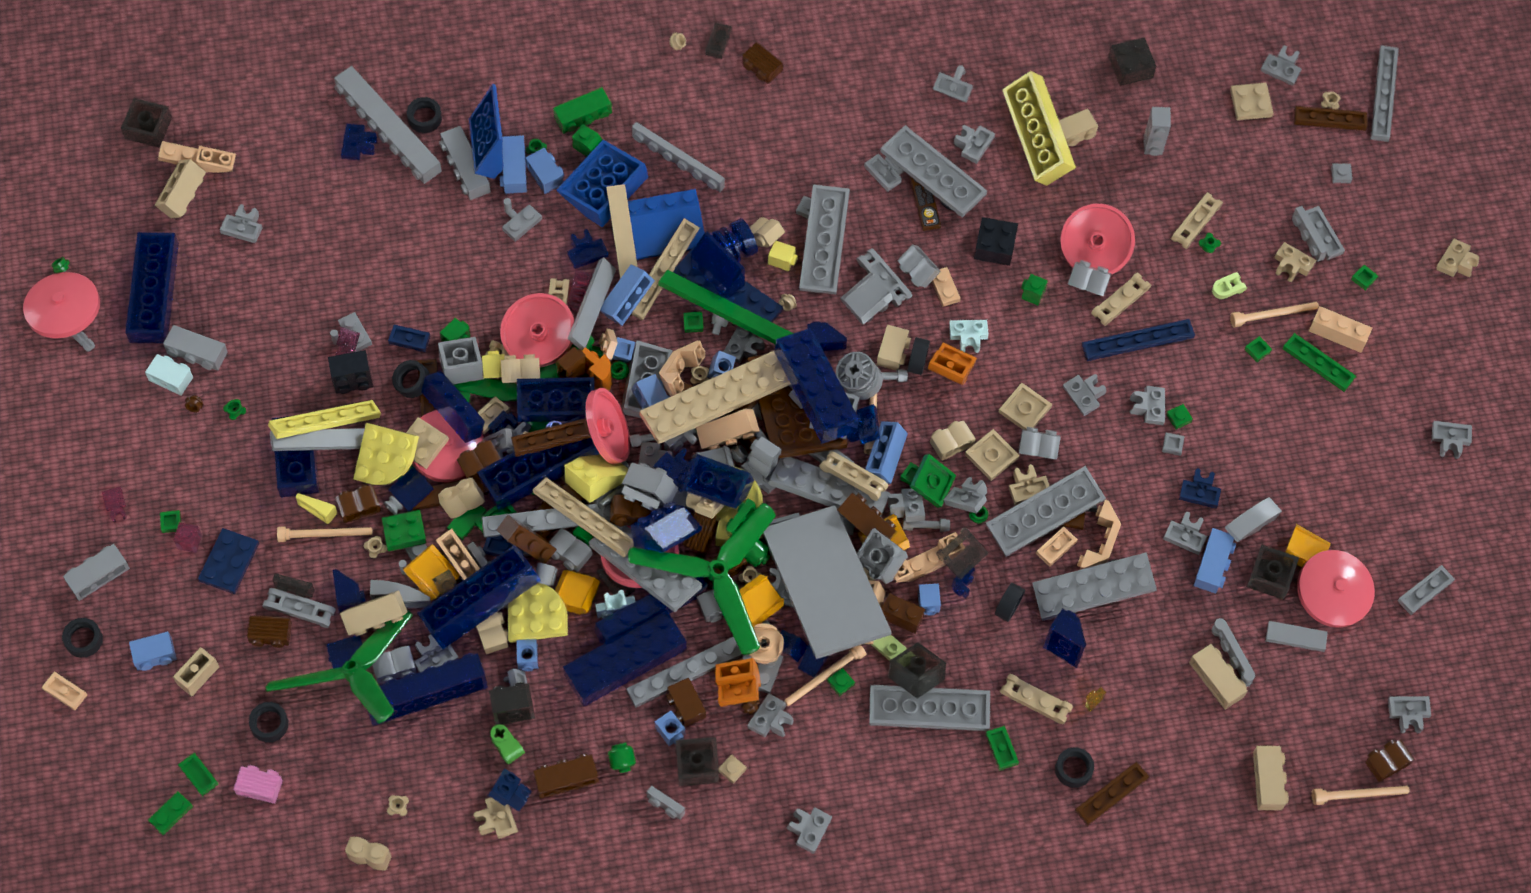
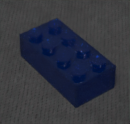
(552, 398)
(296, 472)

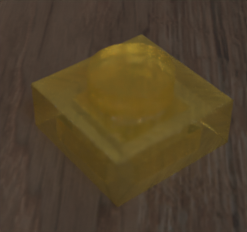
(1094, 698)

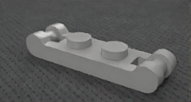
(885, 276)
(299, 607)
(1231, 646)

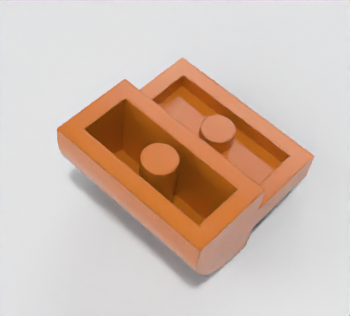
(952, 363)
(599, 369)
(738, 682)

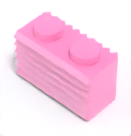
(258, 784)

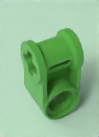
(507, 746)

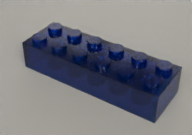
(152, 287)
(816, 385)
(516, 477)
(478, 597)
(625, 658)
(434, 686)

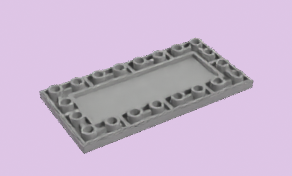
(826, 582)

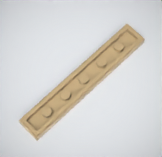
(621, 227)
(667, 261)
(584, 516)

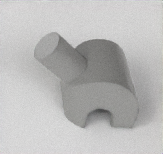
(718, 322)

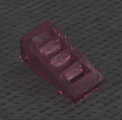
(580, 279)

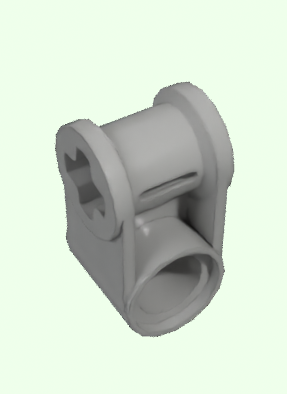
(546, 574)

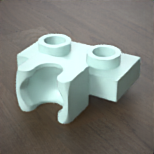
(968, 332)
(613, 604)

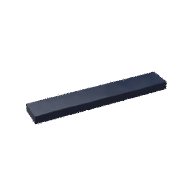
(1138, 340)

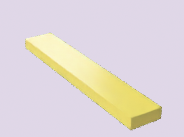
(324, 419)

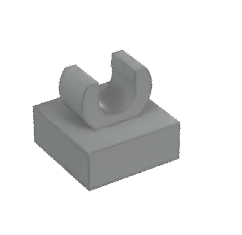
(515, 676)

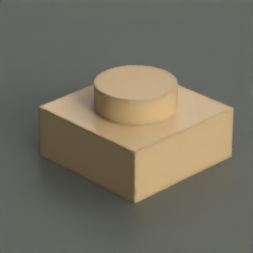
(732, 769)

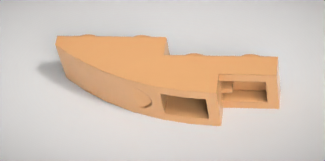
(206, 158)

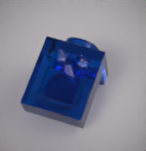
(501, 422)
(958, 584)
(793, 646)

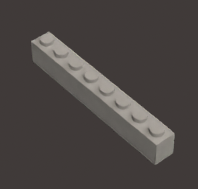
(388, 125)

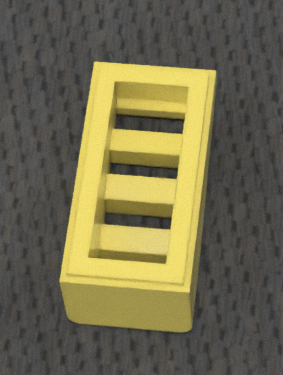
(320, 509)

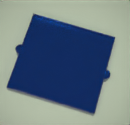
(411, 489)
(343, 650)

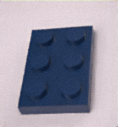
(228, 561)

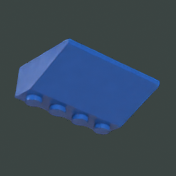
(487, 136)
(601, 169)
(658, 218)

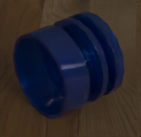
(737, 239)

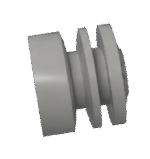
(859, 375)

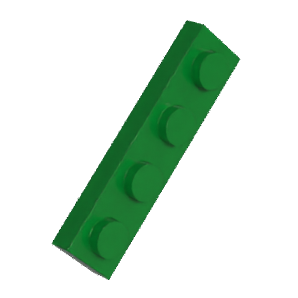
(1319, 362)

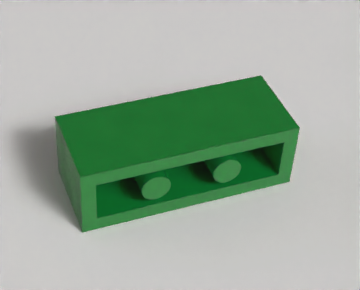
(582, 110)

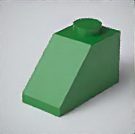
(585, 140)

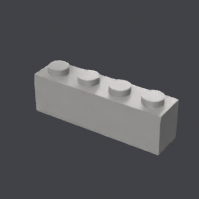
(461, 157)

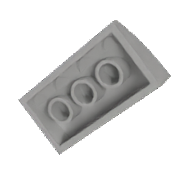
(645, 362)

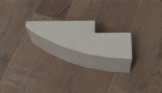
(1253, 519)
(411, 597)

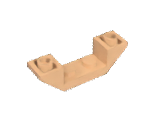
(687, 356)
(1108, 519)
(926, 562)

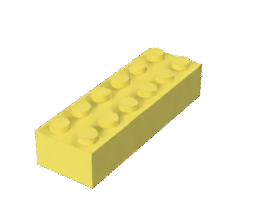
(1038, 128)

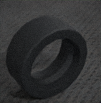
(420, 103)
(918, 356)
(401, 371)
(1009, 602)
(76, 624)
(263, 708)
(1079, 753)

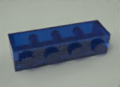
(453, 406)

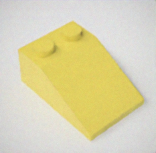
(593, 476)

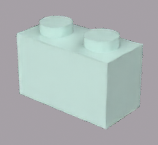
(169, 374)

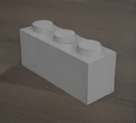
(1157, 130)
(195, 348)
(96, 572)

